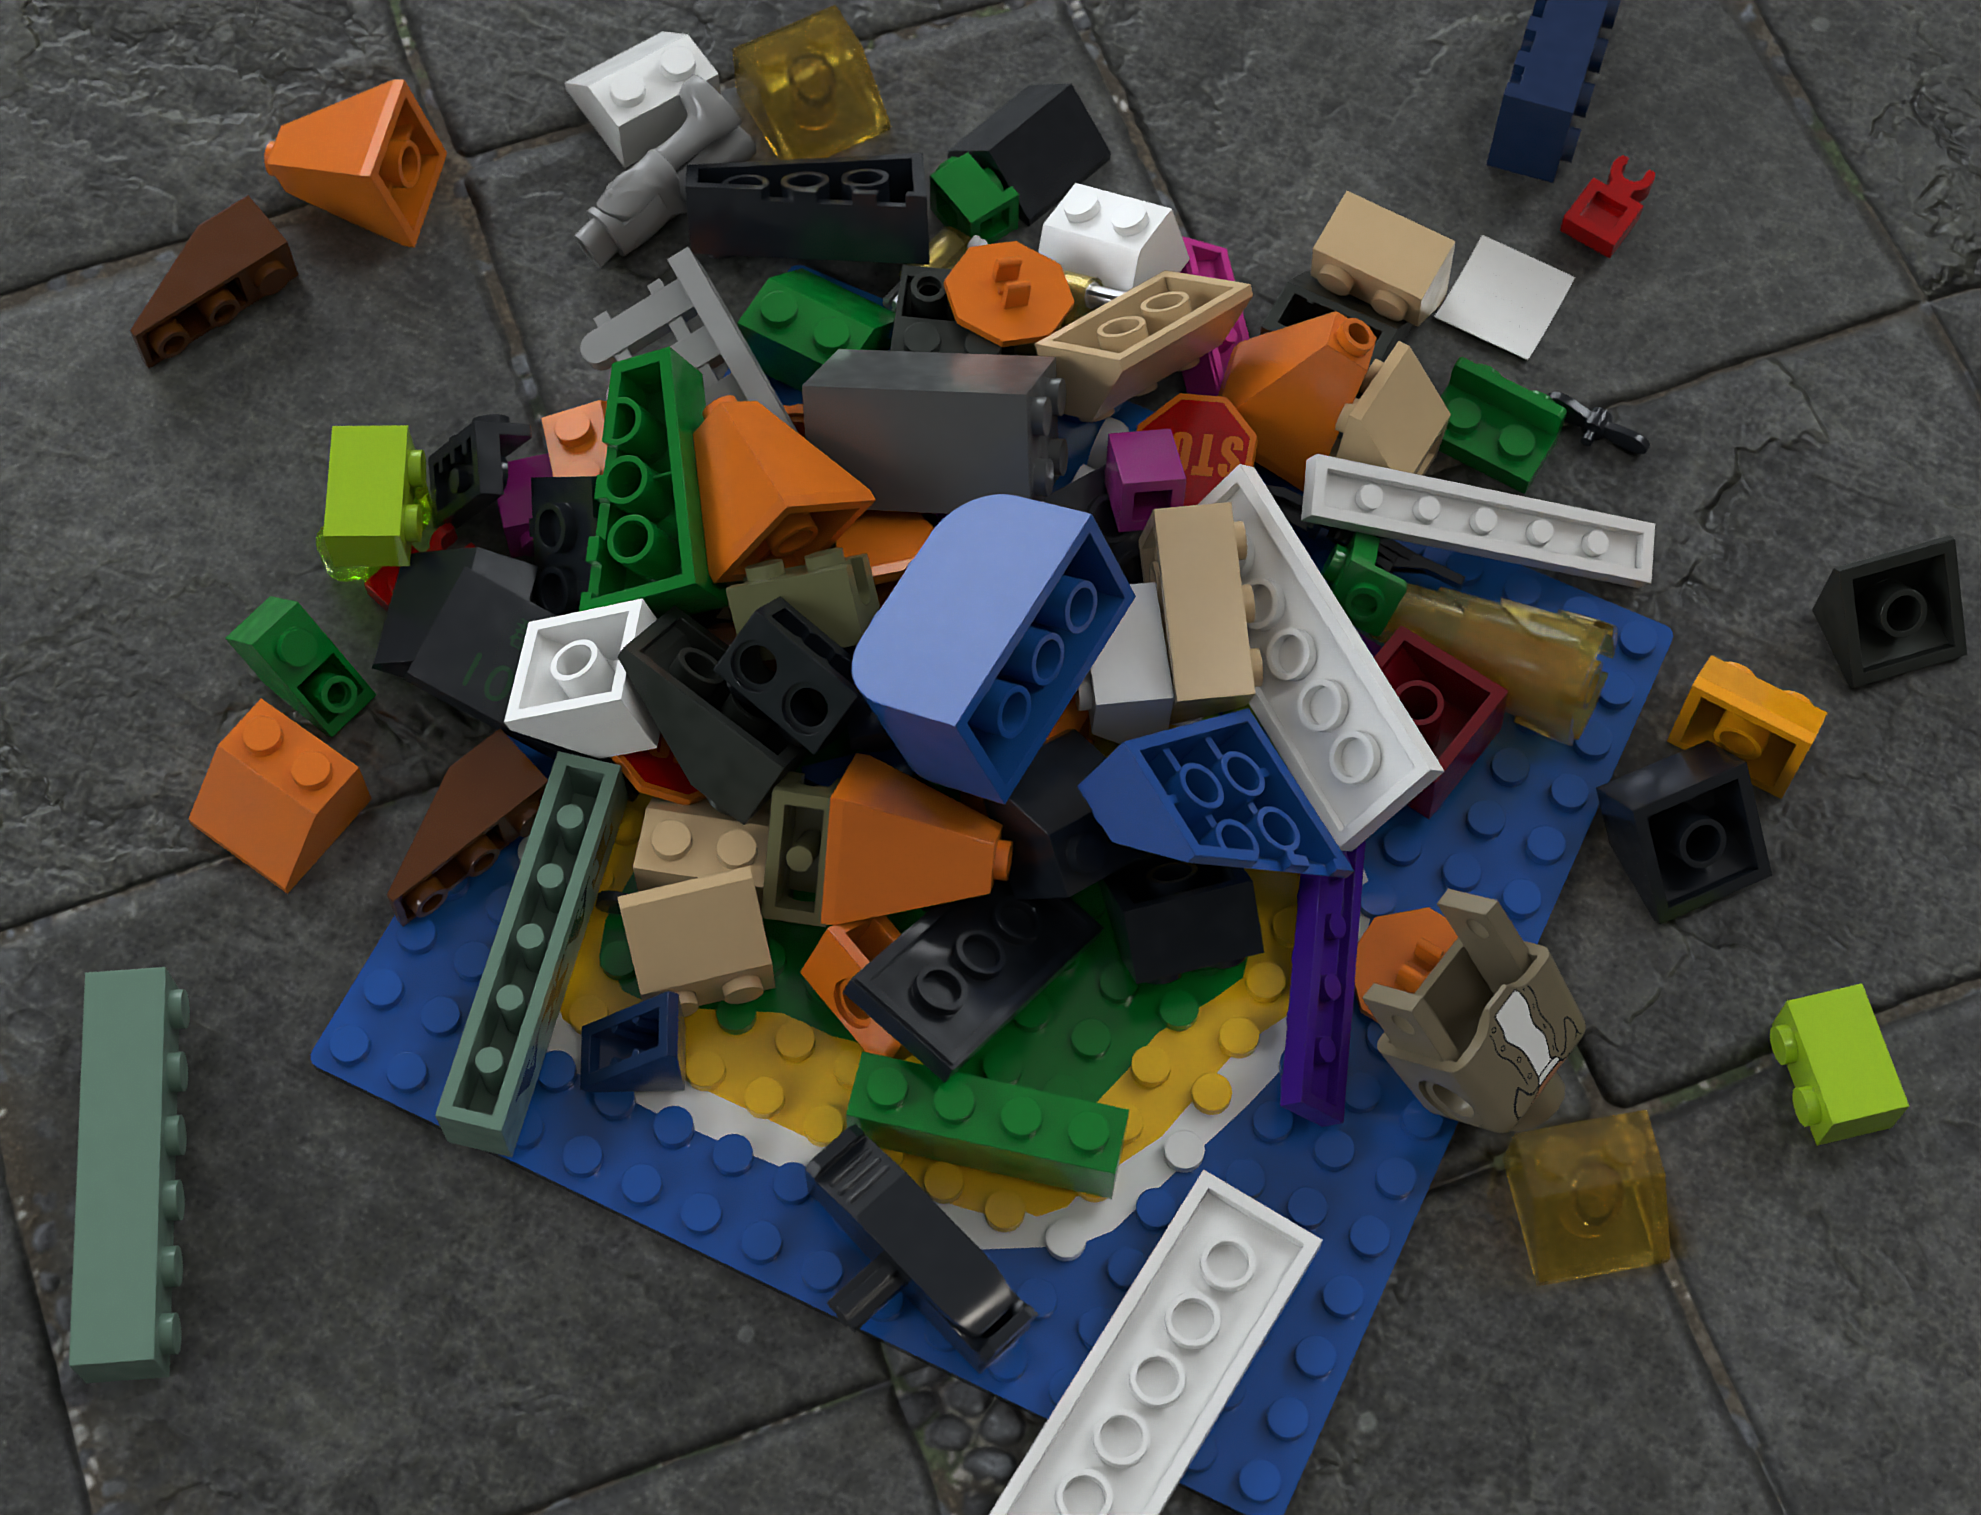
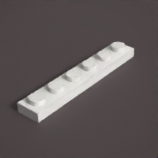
(1477, 521)

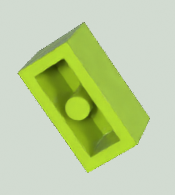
(372, 496)
(1838, 1065)

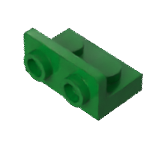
(1499, 424)

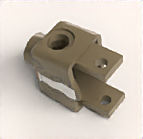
(1483, 1025)

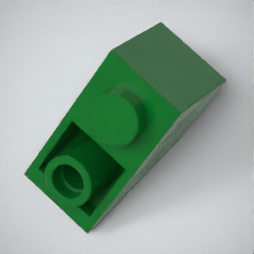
(301, 664)

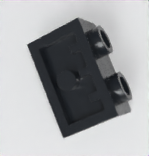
(473, 468)

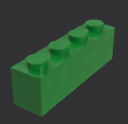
(989, 1125)

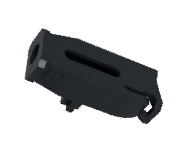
(912, 1252)

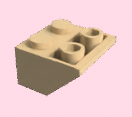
(1397, 417)

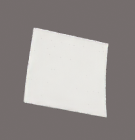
(1505, 297)

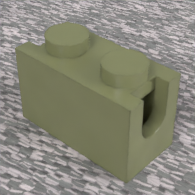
(828, 590)
(796, 850)

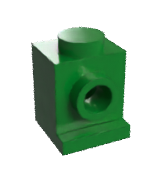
(973, 199)

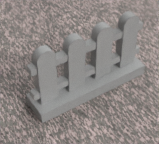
(704, 349)

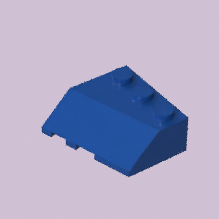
(1212, 799)

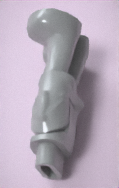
(651, 190)

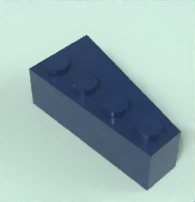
(1550, 86)

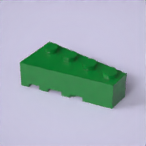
(649, 494)

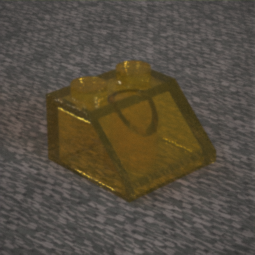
(810, 87)
(1590, 1197)

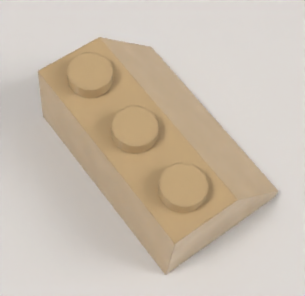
(1142, 339)
(1203, 607)

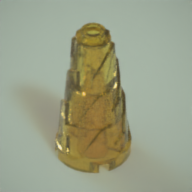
(1529, 651)

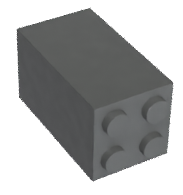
(939, 425)

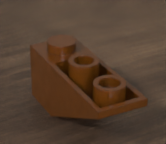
(216, 276)
(476, 813)

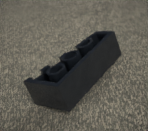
(811, 209)

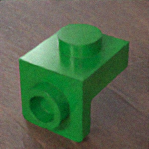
(1361, 588)

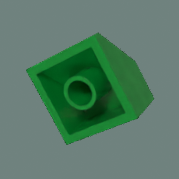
(804, 320)

